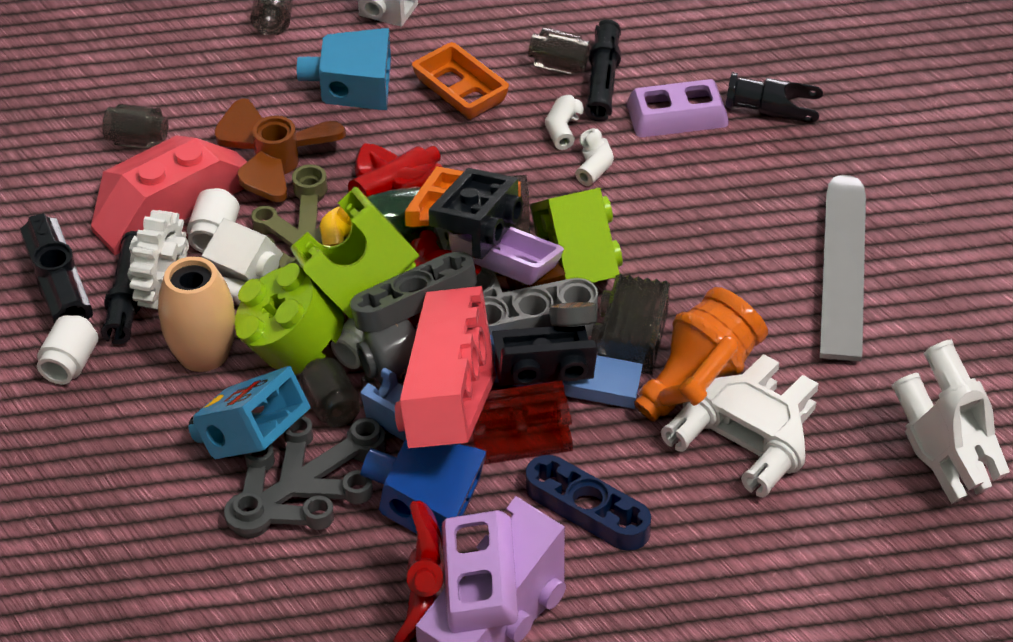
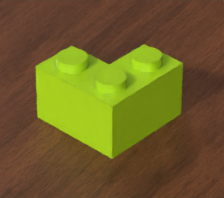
(582, 229)

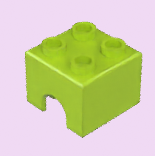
(364, 259)

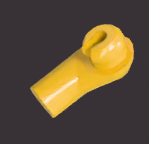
(335, 227)

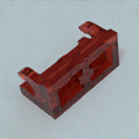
(524, 423)

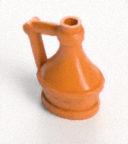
(705, 345)

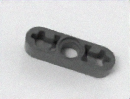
(405, 293)

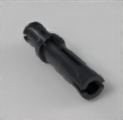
(604, 60)
(119, 299)

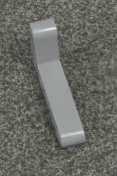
(528, 305)

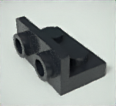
(480, 206)

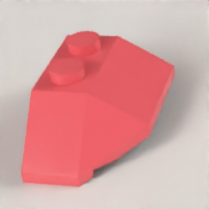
(161, 179)

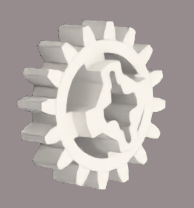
(153, 252)

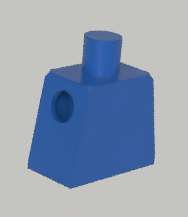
(434, 474)

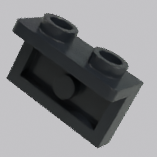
(543, 355)

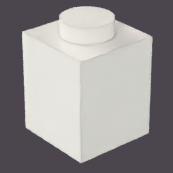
(241, 252)

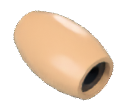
(196, 314)

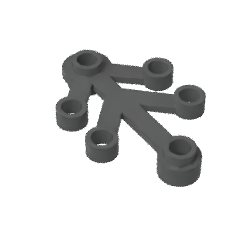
(255, 509)

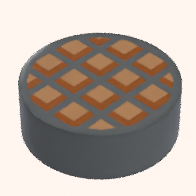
(573, 314)

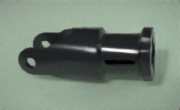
(772, 97)

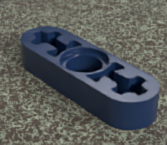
(597, 520)

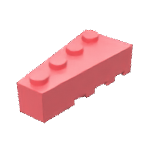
(447, 370)

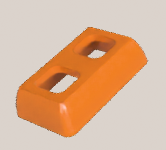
(474, 76)

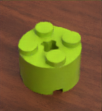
(287, 318)

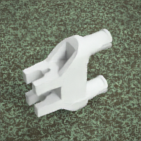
(753, 417)
(957, 430)

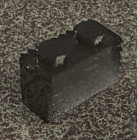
(633, 320)

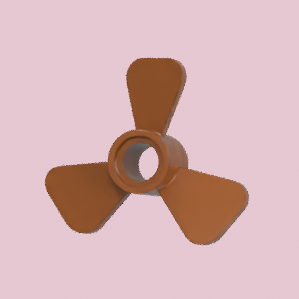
(274, 146)

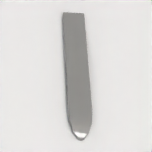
(843, 270)

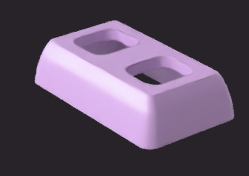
(681, 114)
(516, 256)
(496, 560)

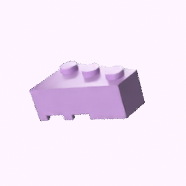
(538, 575)

